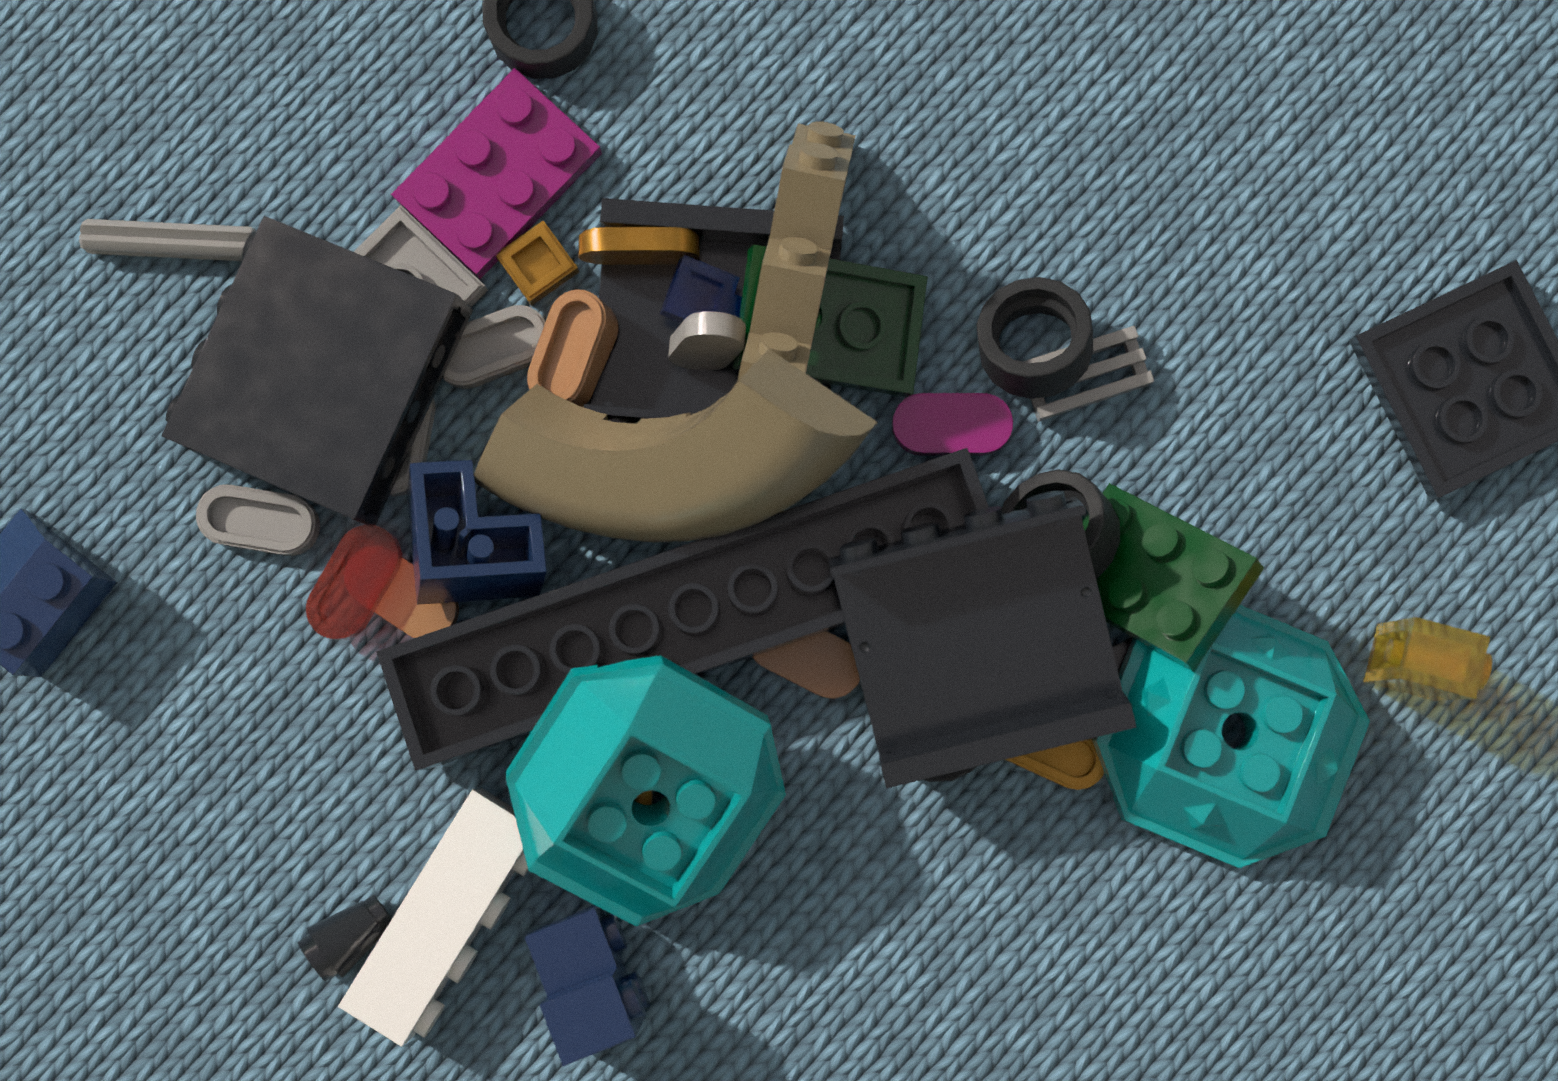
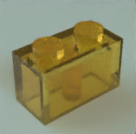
(1429, 660)

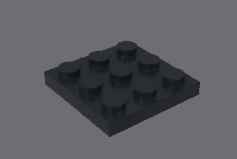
(1467, 379)

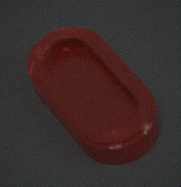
(353, 582)

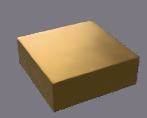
(537, 263)

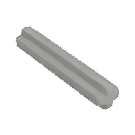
(164, 239)

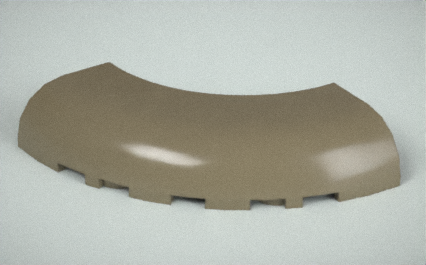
(677, 473)

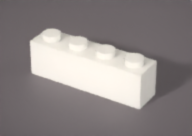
(439, 920)

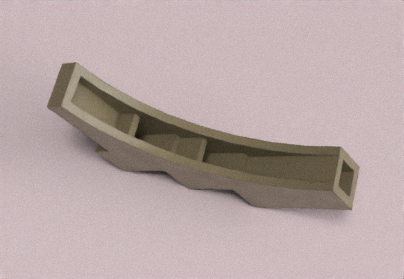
(799, 245)

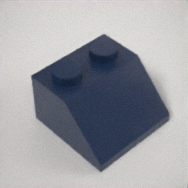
(43, 594)

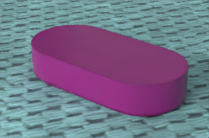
(951, 422)

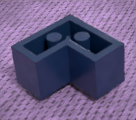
(465, 554)
(586, 985)

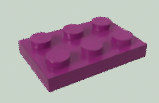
(497, 173)

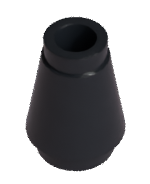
(344, 937)

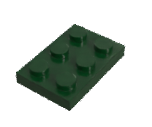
(863, 328)
(1171, 580)

